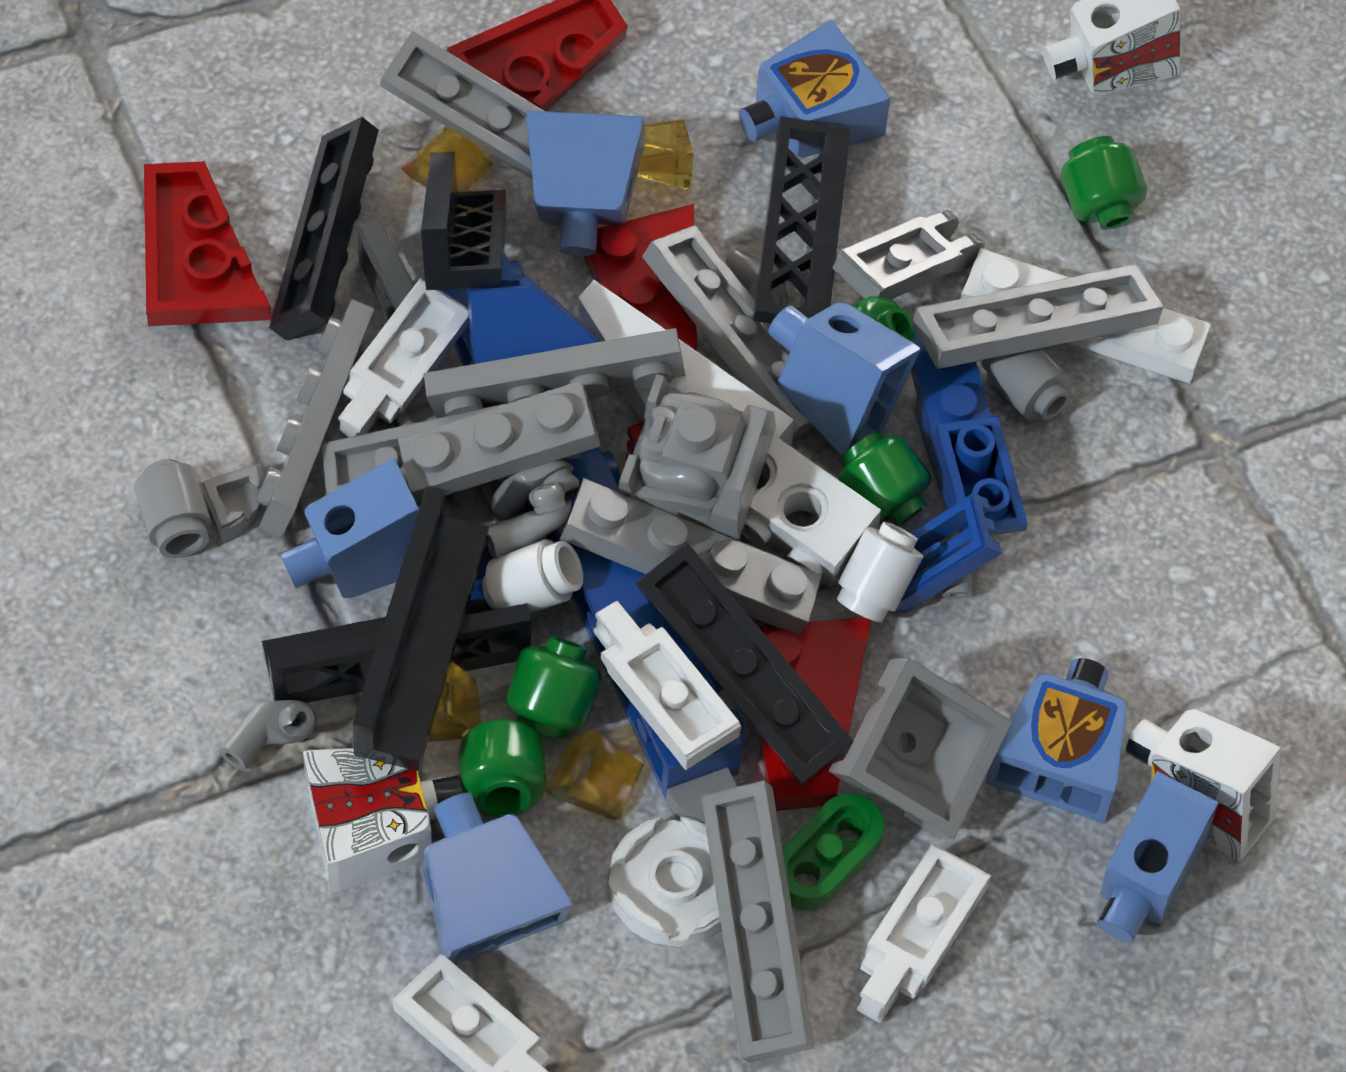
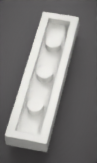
(1163, 348)

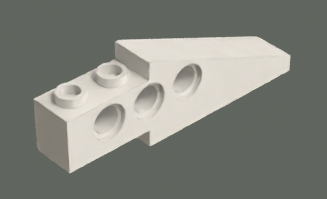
(791, 478)

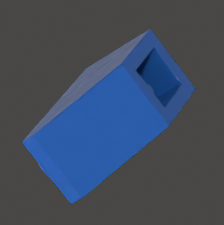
(520, 321)

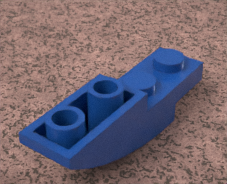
(965, 441)

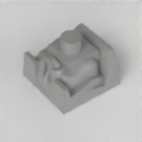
(698, 457)
(924, 747)

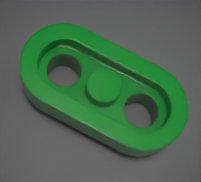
(827, 856)

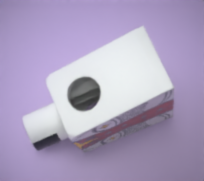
(1119, 44)
(1223, 765)
(370, 814)

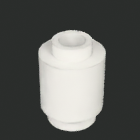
(879, 571)
(533, 575)

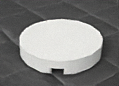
(665, 882)

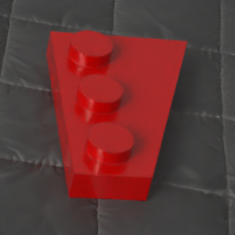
(545, 48)
(192, 253)
(625, 273)
(830, 663)

